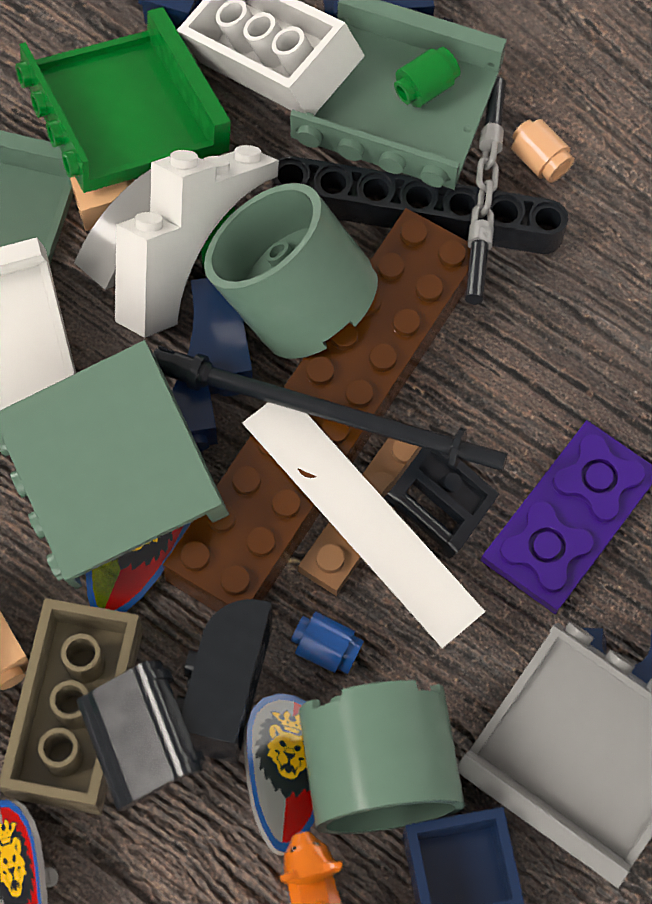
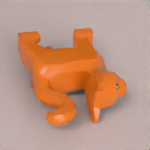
(310, 871)

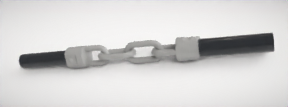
(481, 231)

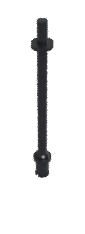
(200, 372)

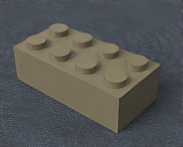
(49, 745)

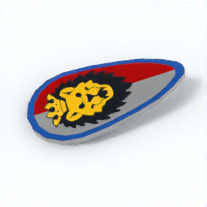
(277, 770)
(21, 857)

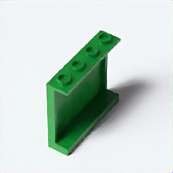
(125, 104)

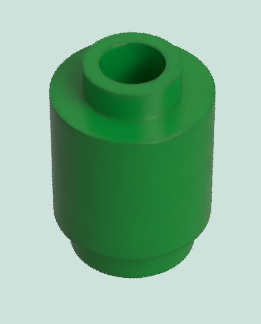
(426, 76)

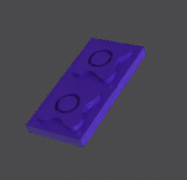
(570, 517)

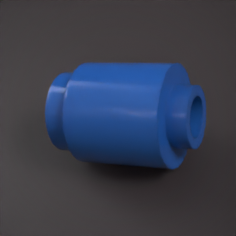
(326, 643)

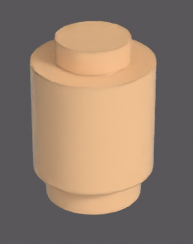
(542, 150)

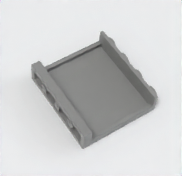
(574, 752)

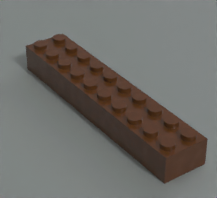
(364, 368)

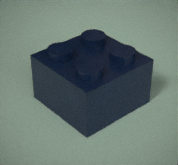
(463, 860)

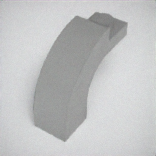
(98, 251)

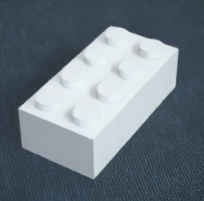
(274, 48)

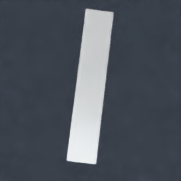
(366, 521)

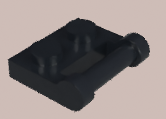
(455, 491)

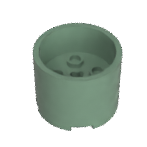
(291, 270)
(380, 758)

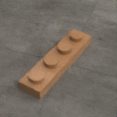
(331, 556)

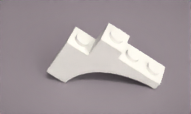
(162, 245)

